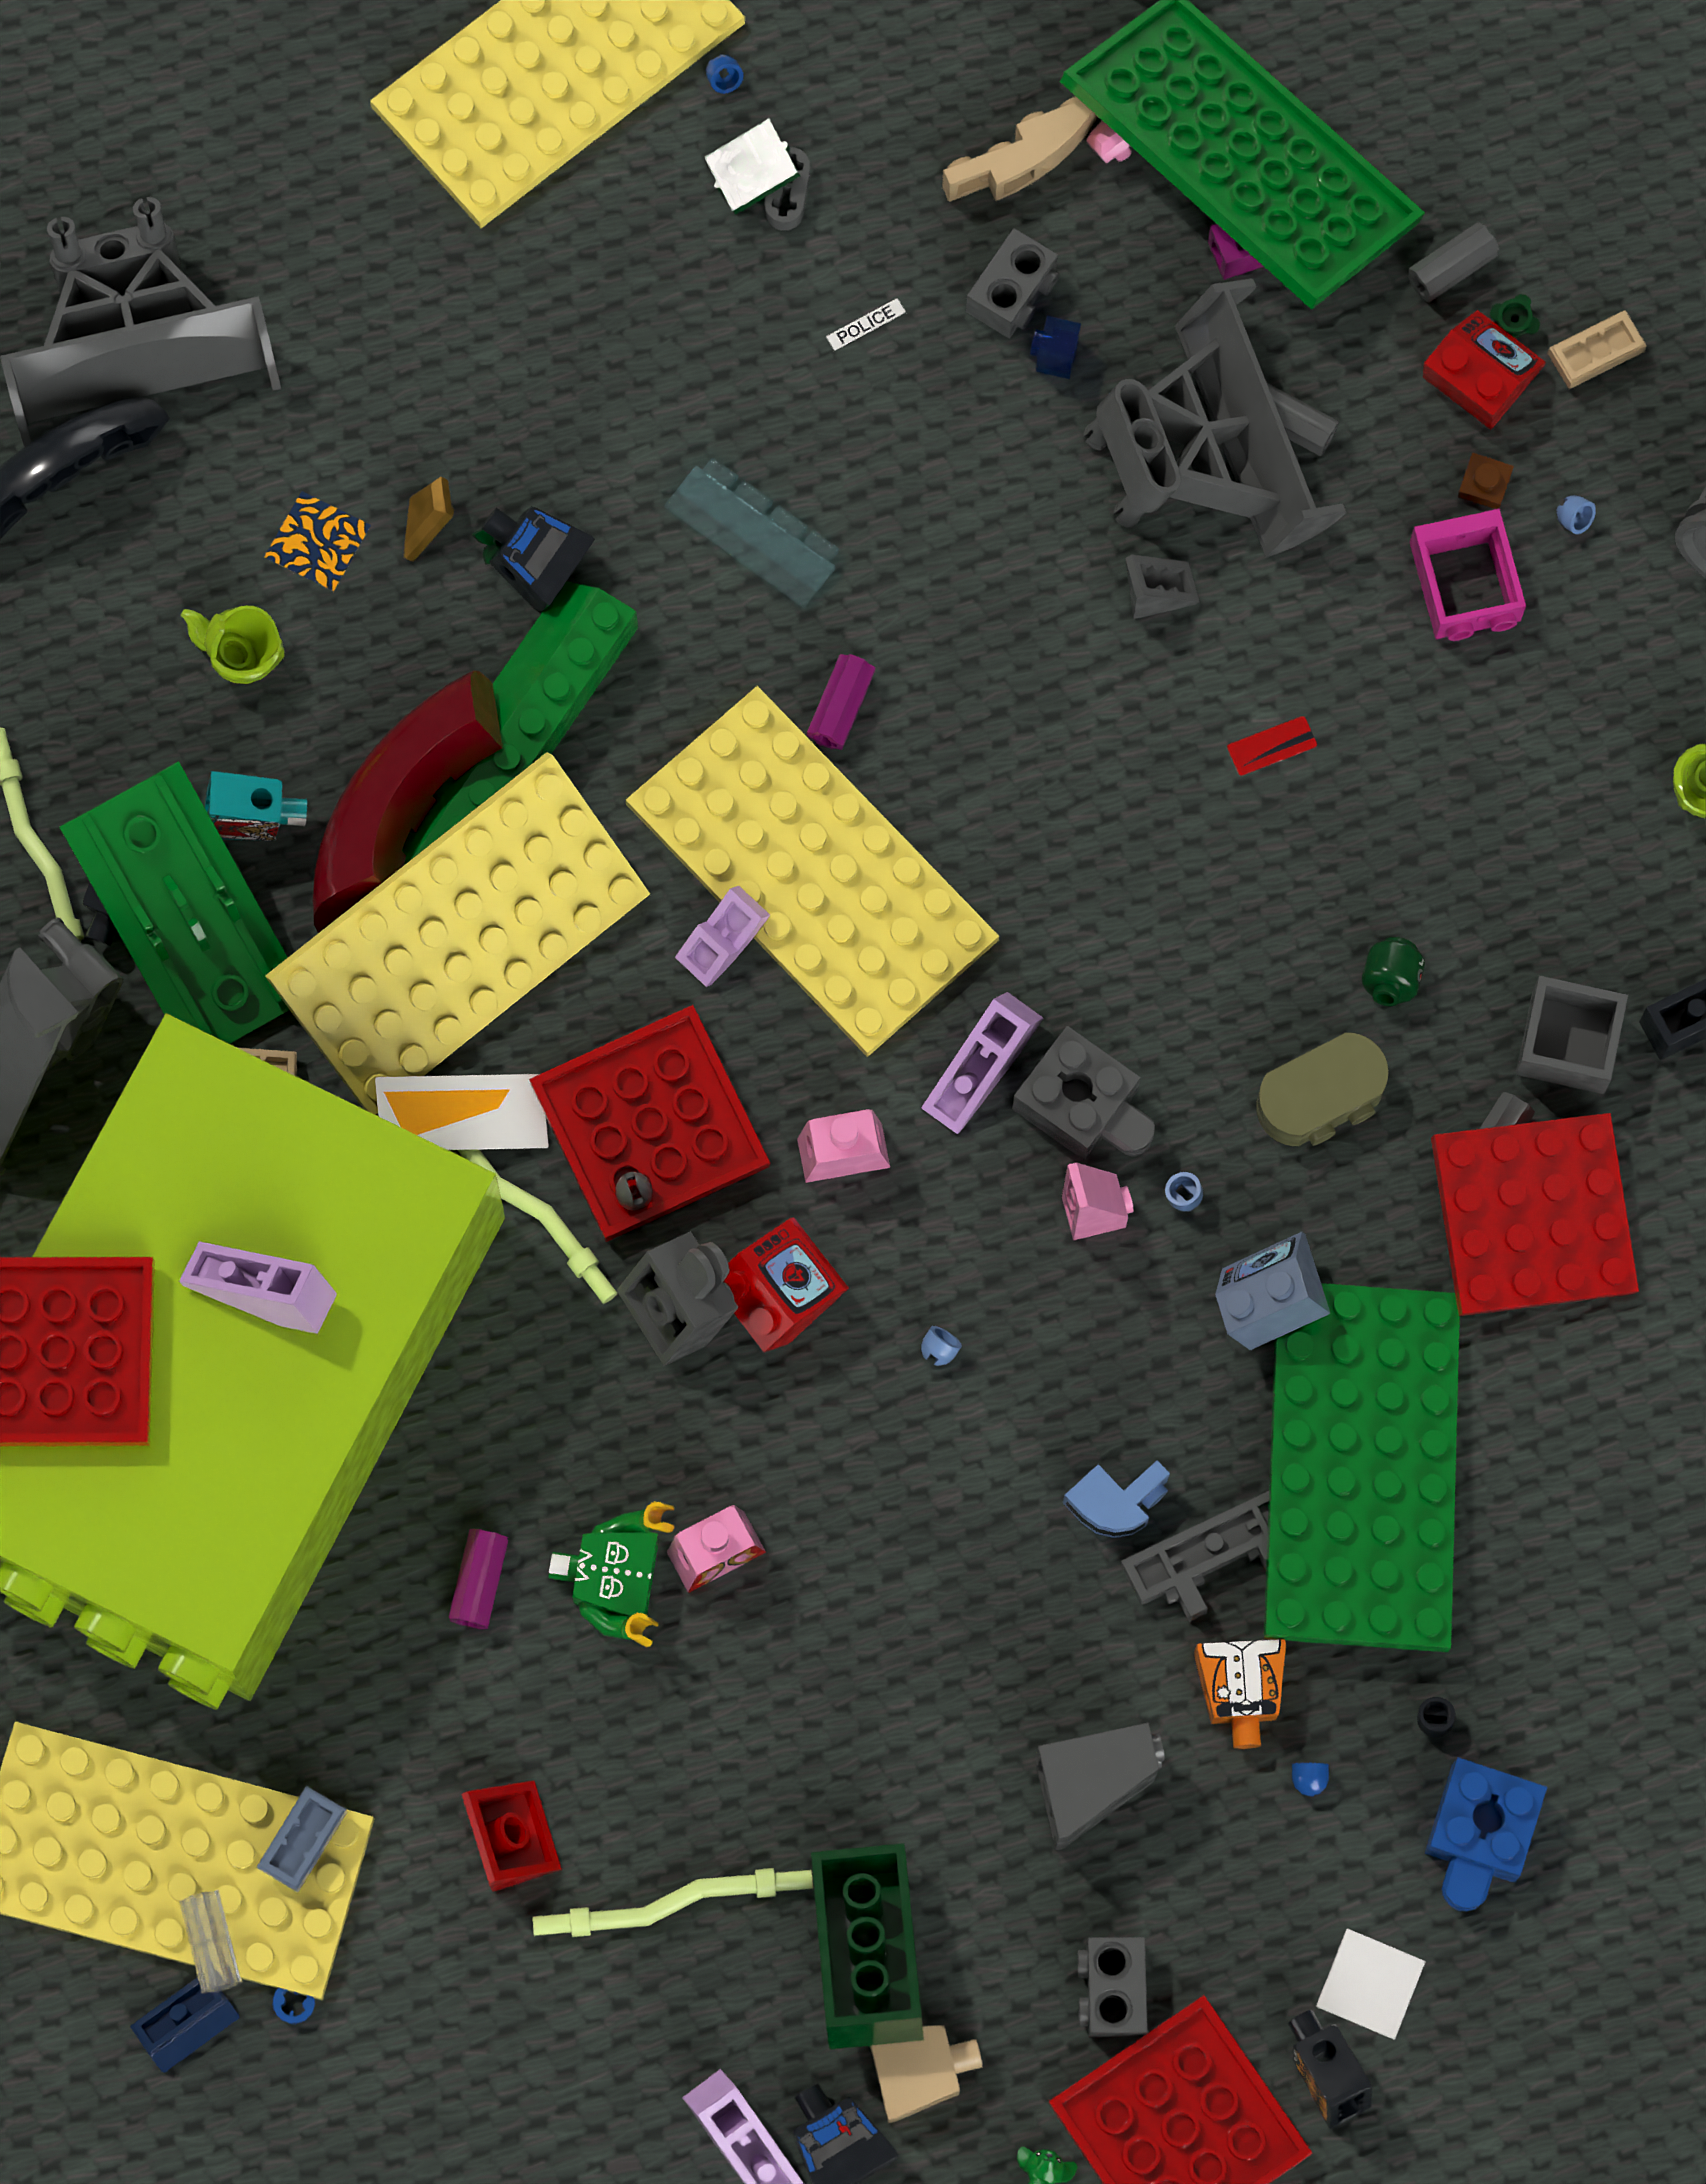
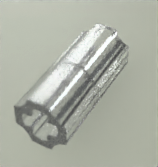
(210, 1942)

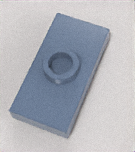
(302, 1839)

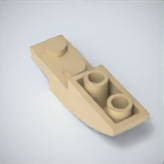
(1038, 148)

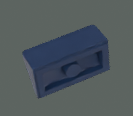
(183, 2024)

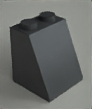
(1095, 1776)

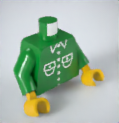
(616, 1572)

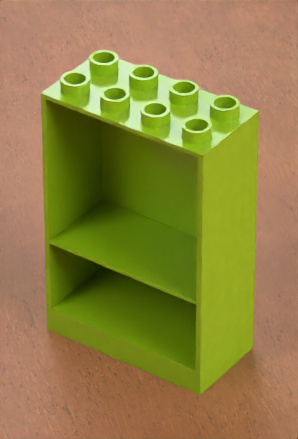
(252, 1422)

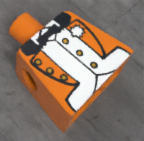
(1242, 1685)

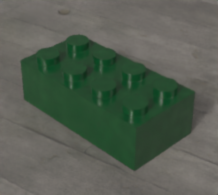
(867, 1946)

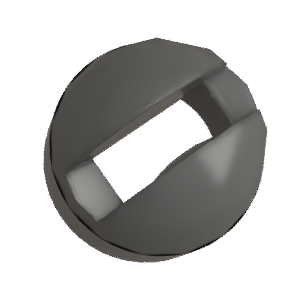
(624, 1194)

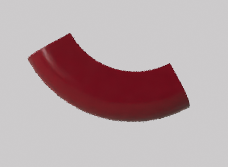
(397, 790)

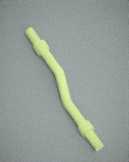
(9, 779)
(581, 1259)
(582, 1921)

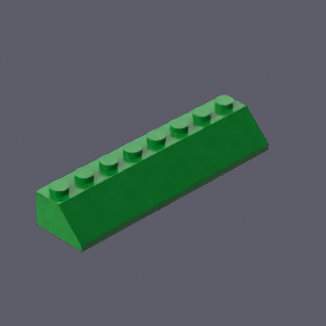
(537, 698)

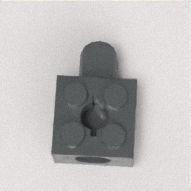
(1084, 1096)
(679, 1296)

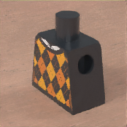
(1335, 2085)

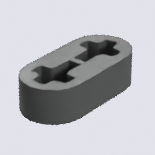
(797, 192)

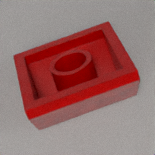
(511, 1833)

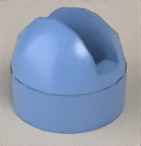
(1576, 514)
(1190, 1184)
(941, 1345)

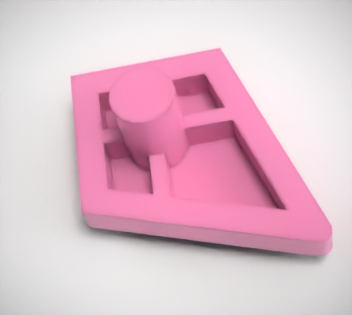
(1108, 143)

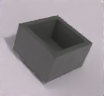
(1571, 1034)

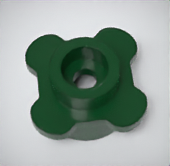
(1520, 307)

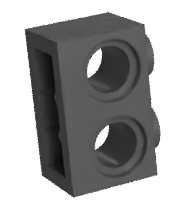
(1004, 281)
(1126, 1987)

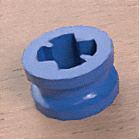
(279, 2001)

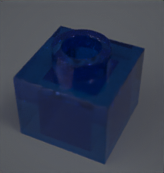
(1056, 347)

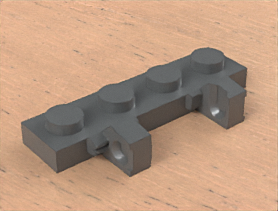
(1181, 1561)

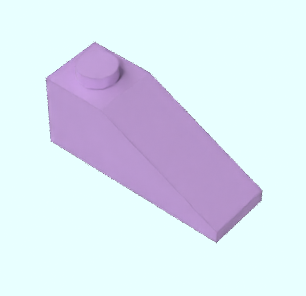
(982, 1061)
(262, 1285)
(739, 2132)

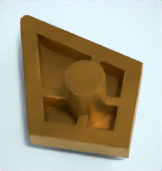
(427, 515)

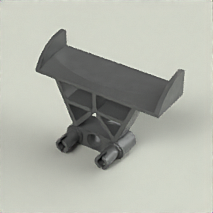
(131, 344)
(1243, 421)
(48, 1018)

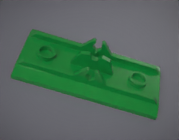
(181, 905)

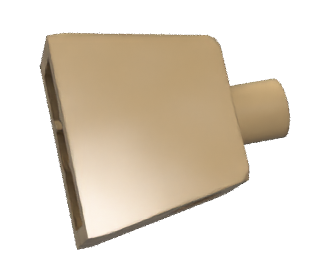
(921, 2072)

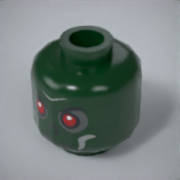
(1393, 971)

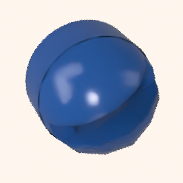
(729, 82)
(1310, 1778)

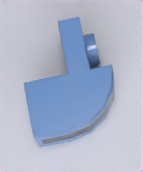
(1108, 1509)

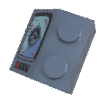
(1271, 1293)

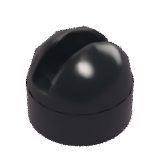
(1436, 1710)

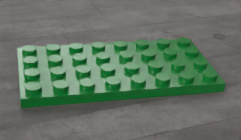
(1243, 148)
(1365, 1472)

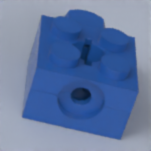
(1482, 1830)

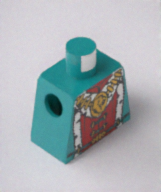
(250, 807)

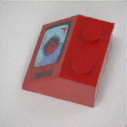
(1482, 368)
(782, 1285)

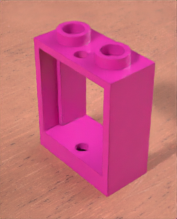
(1458, 534)

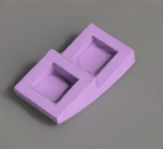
(723, 936)

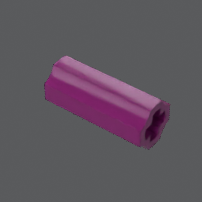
(841, 701)
(478, 1579)

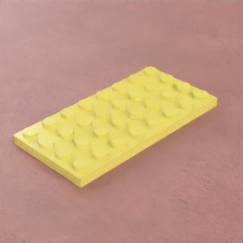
(539, 86)
(845, 893)
(459, 932)
(119, 1838)

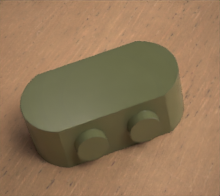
(1322, 1090)

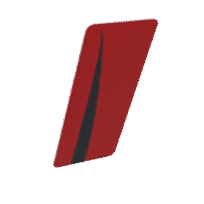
(1272, 745)

